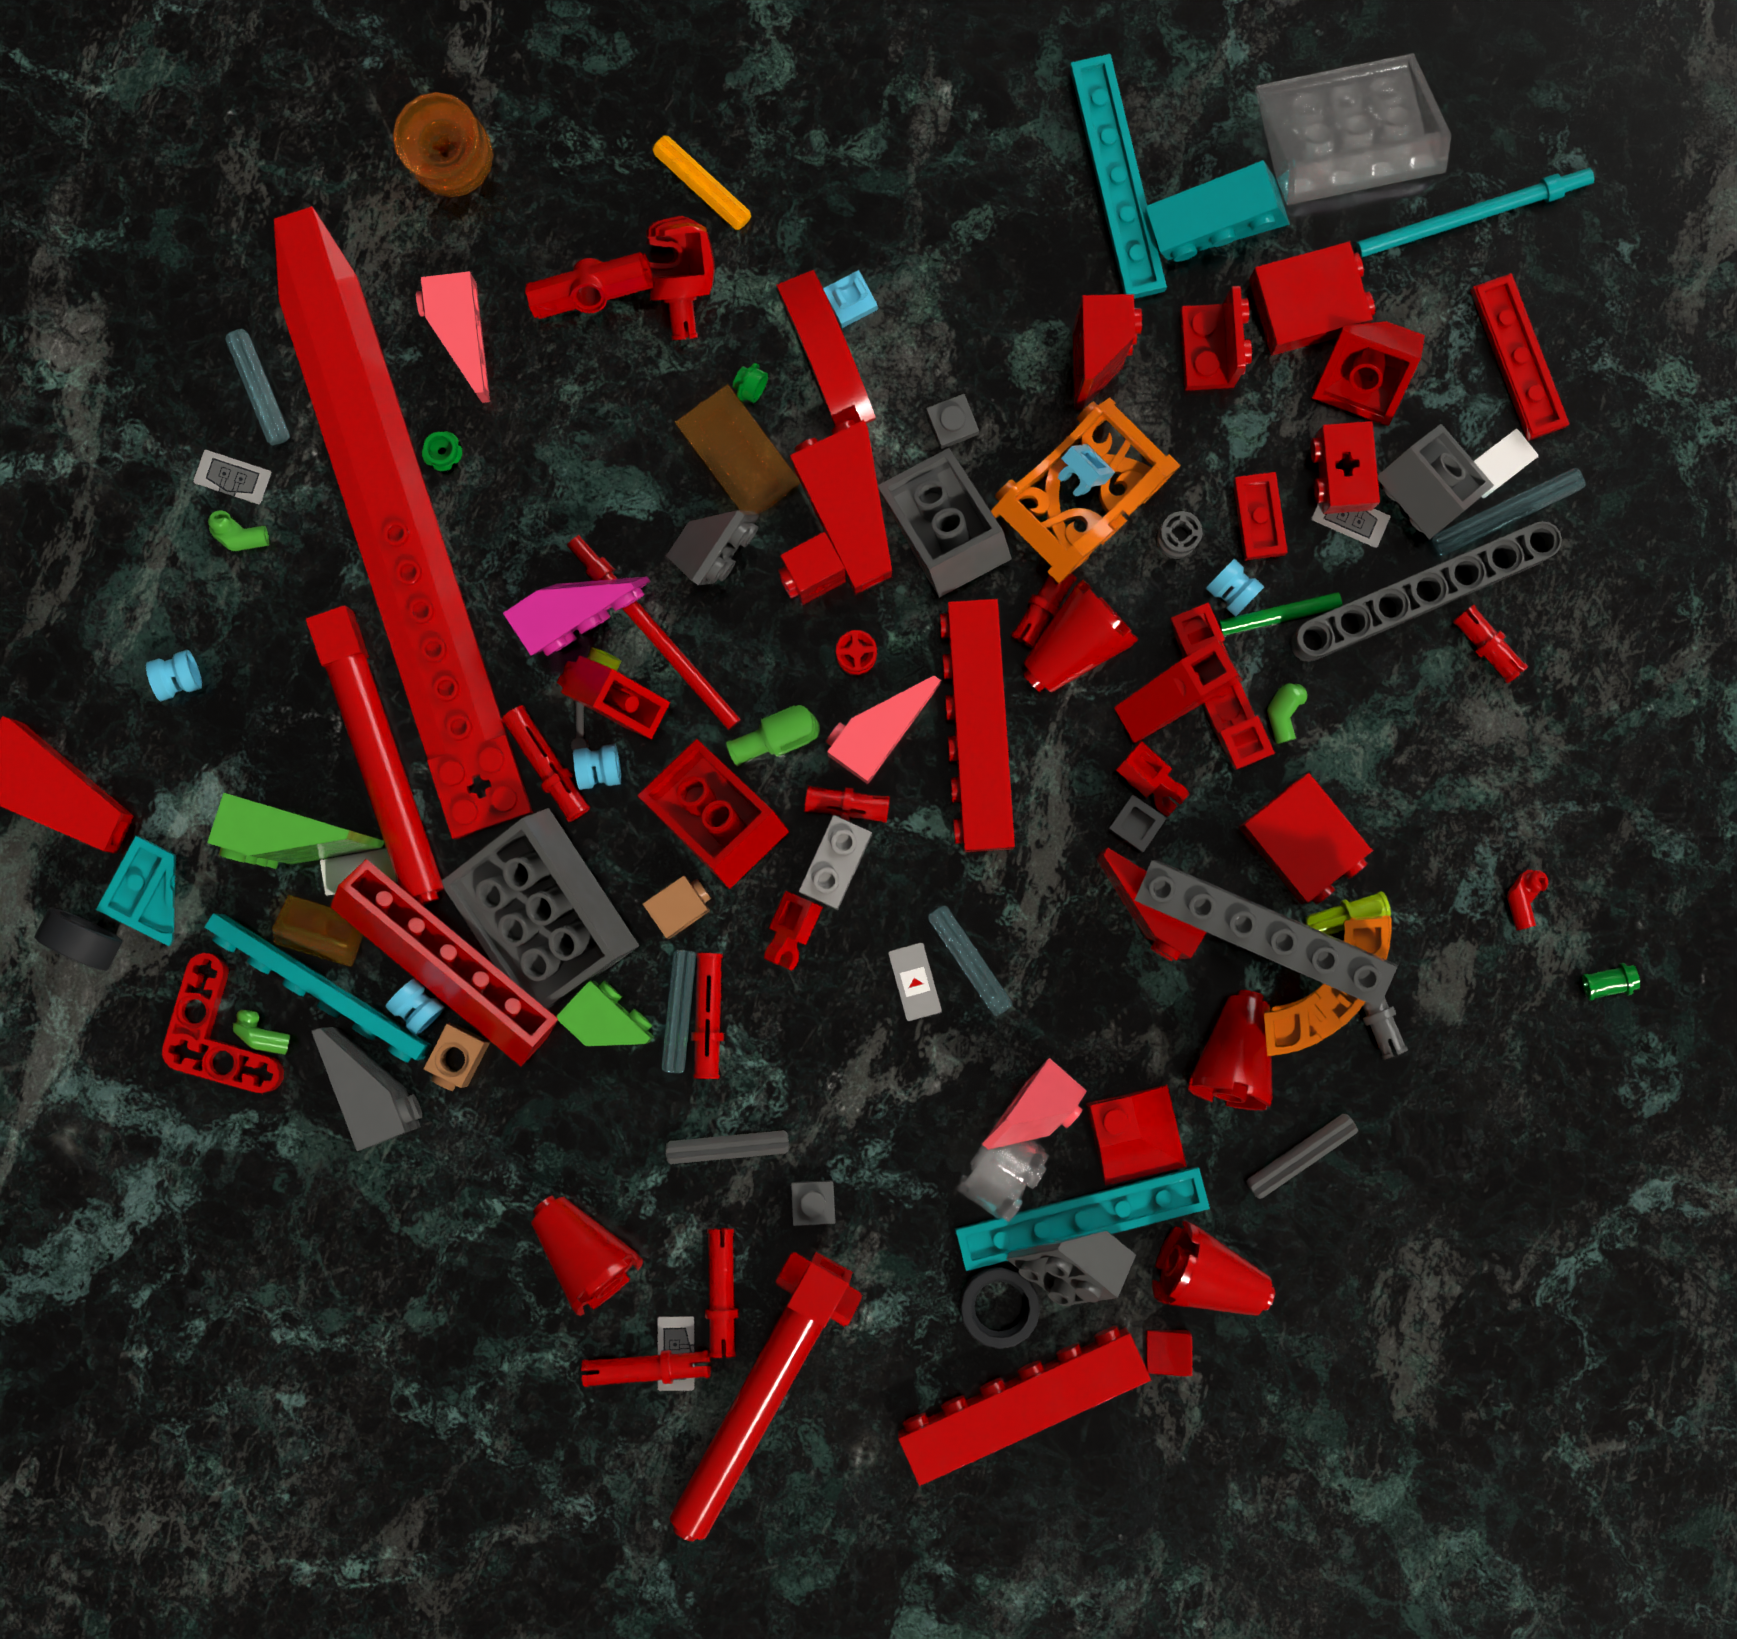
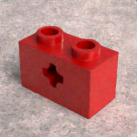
(1356, 448)
(811, 569)

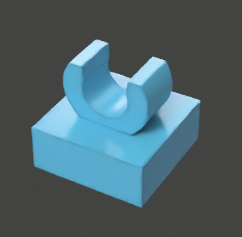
(850, 299)
(1087, 465)

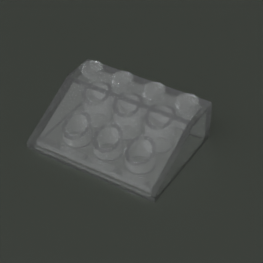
(1353, 129)

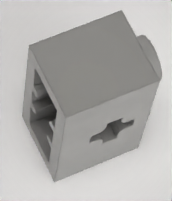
(835, 862)

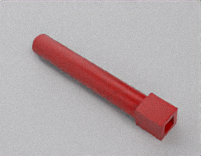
(345, 659)
(760, 1397)

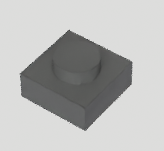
(952, 421)
(1137, 823)
(813, 1202)

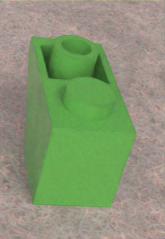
(601, 1021)

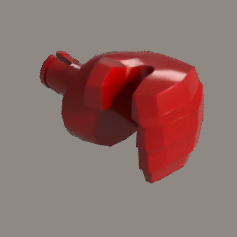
(684, 277)

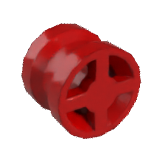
(856, 644)

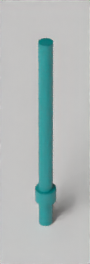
(1549, 189)

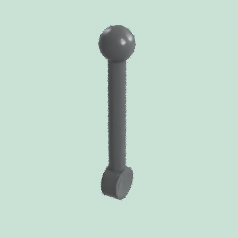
(579, 741)

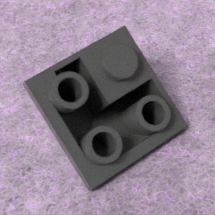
(709, 543)
(1076, 1268)

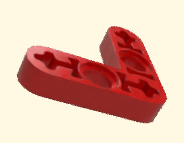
(199, 1034)

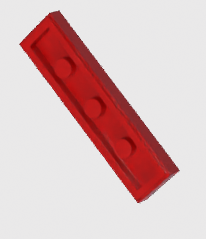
(1519, 357)

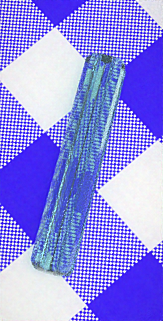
(257, 387)
(970, 960)
(678, 1011)

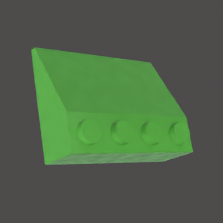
(271, 835)

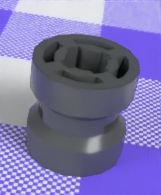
(1176, 542)

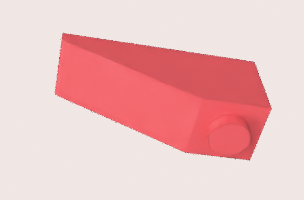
(454, 314)
(875, 732)
(1039, 1107)

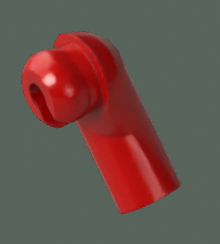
(1522, 895)

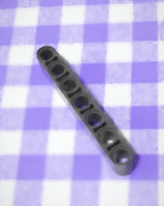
(1441, 580)

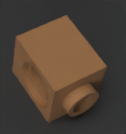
(678, 906)
(473, 1049)

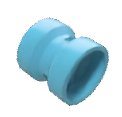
(1235, 587)
(173, 675)
(606, 764)
(415, 1006)

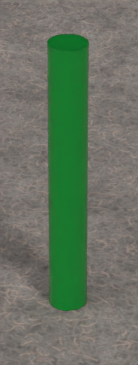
(1280, 614)

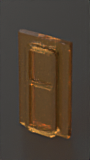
(737, 452)

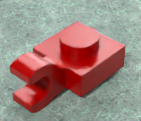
(1150, 775)
(792, 924)

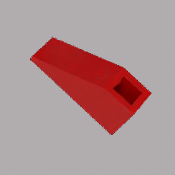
(1178, 690)

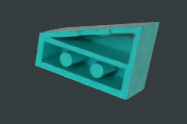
(1218, 212)

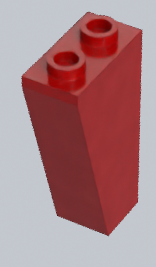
(846, 499)
(54, 792)

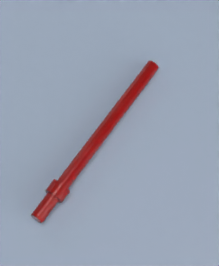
(601, 569)

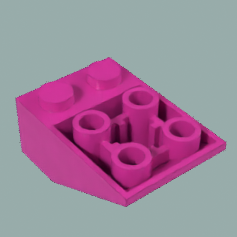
(553, 613)

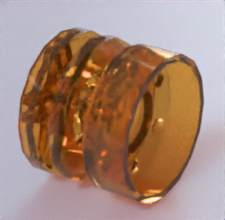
(427, 130)

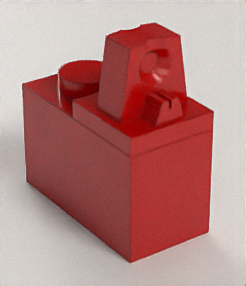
(613, 696)

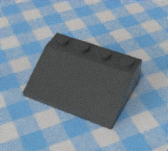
(539, 910)

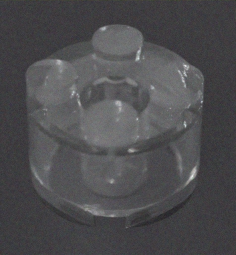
(1002, 1175)

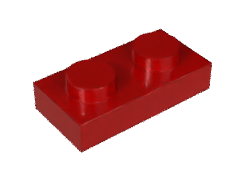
(1260, 516)

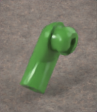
(1282, 708)

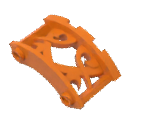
(1066, 547)
(1326, 1009)

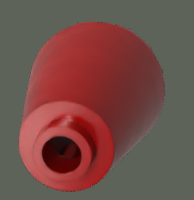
(1077, 640)
(1235, 1057)
(582, 1253)
(1209, 1275)

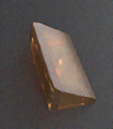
(316, 931)

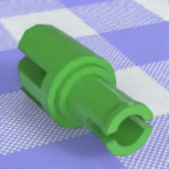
(776, 735)

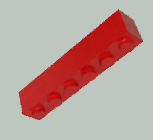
(980, 726)
(443, 962)
(1022, 1405)

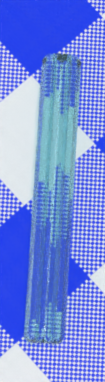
(1508, 511)

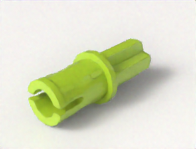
(1333, 919)

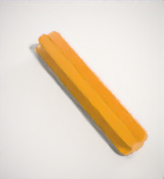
(701, 182)

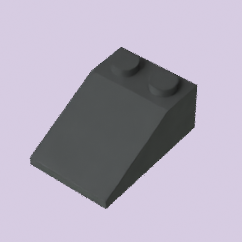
(945, 522)
(368, 1095)

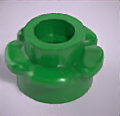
(750, 383)
(441, 440)

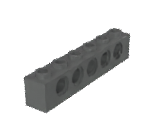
(1266, 933)

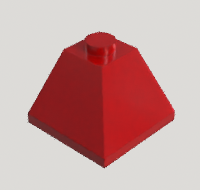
(1370, 369)
(1136, 1135)

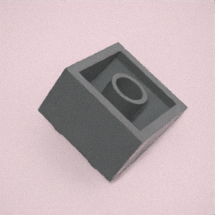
(1434, 481)

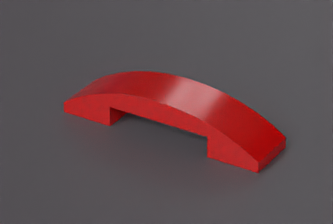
(826, 349)
(1230, 711)

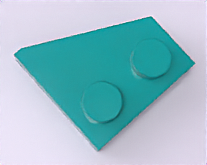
(144, 891)

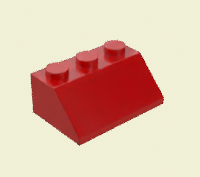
(1102, 340)

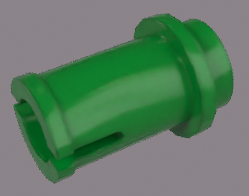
(1611, 982)

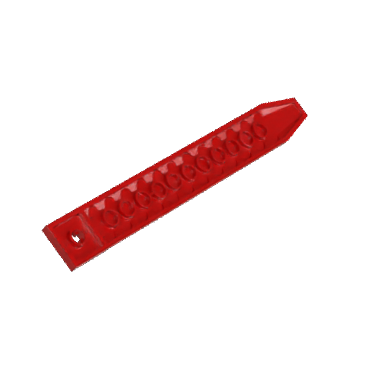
(396, 528)

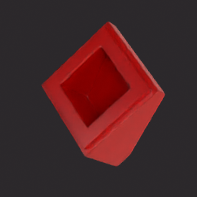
(1169, 1352)

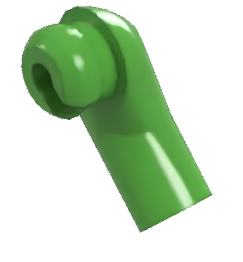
(233, 536)
(256, 1037)

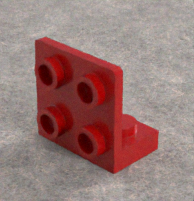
(1215, 342)

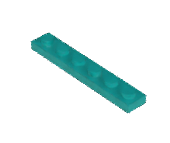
(1117, 176)
(303, 979)
(1097, 1212)

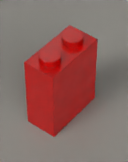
(1311, 297)
(1306, 840)

